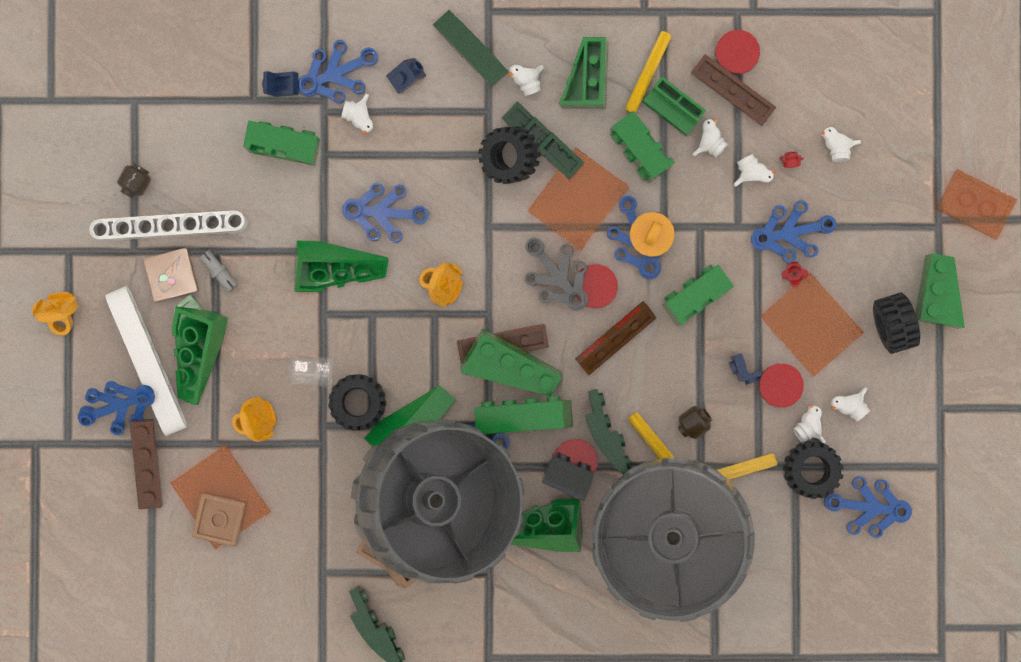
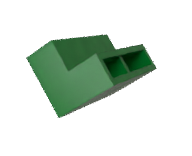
(674, 106)

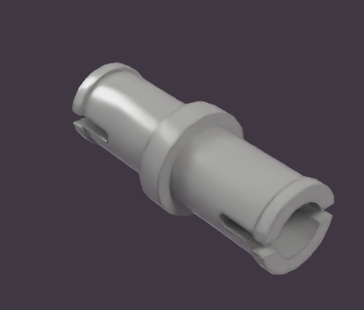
(218, 271)

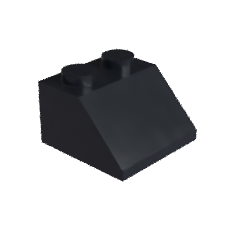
(568, 476)

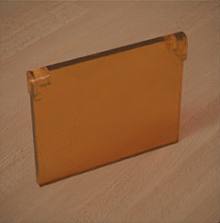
(580, 203)
(811, 324)
(222, 477)

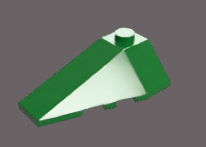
(328, 265)
(197, 342)
(427, 407)
(552, 527)

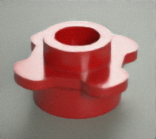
(791, 160)
(794, 267)

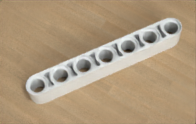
(158, 221)
(146, 359)

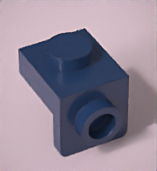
(406, 74)
(280, 83)
(739, 368)

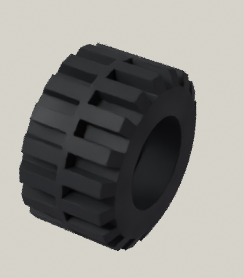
(493, 159)
(896, 323)
(337, 399)
(831, 474)

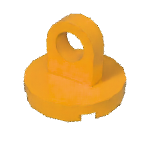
(652, 234)
(444, 283)
(56, 308)
(255, 419)

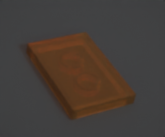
(976, 204)

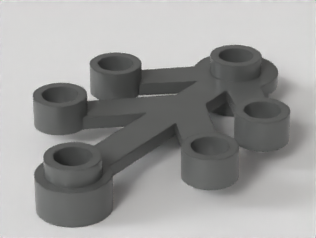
(558, 277)

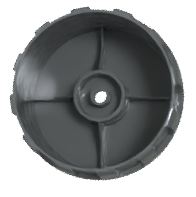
(474, 511)
(666, 577)

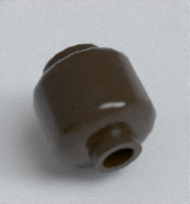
(134, 180)
(694, 422)

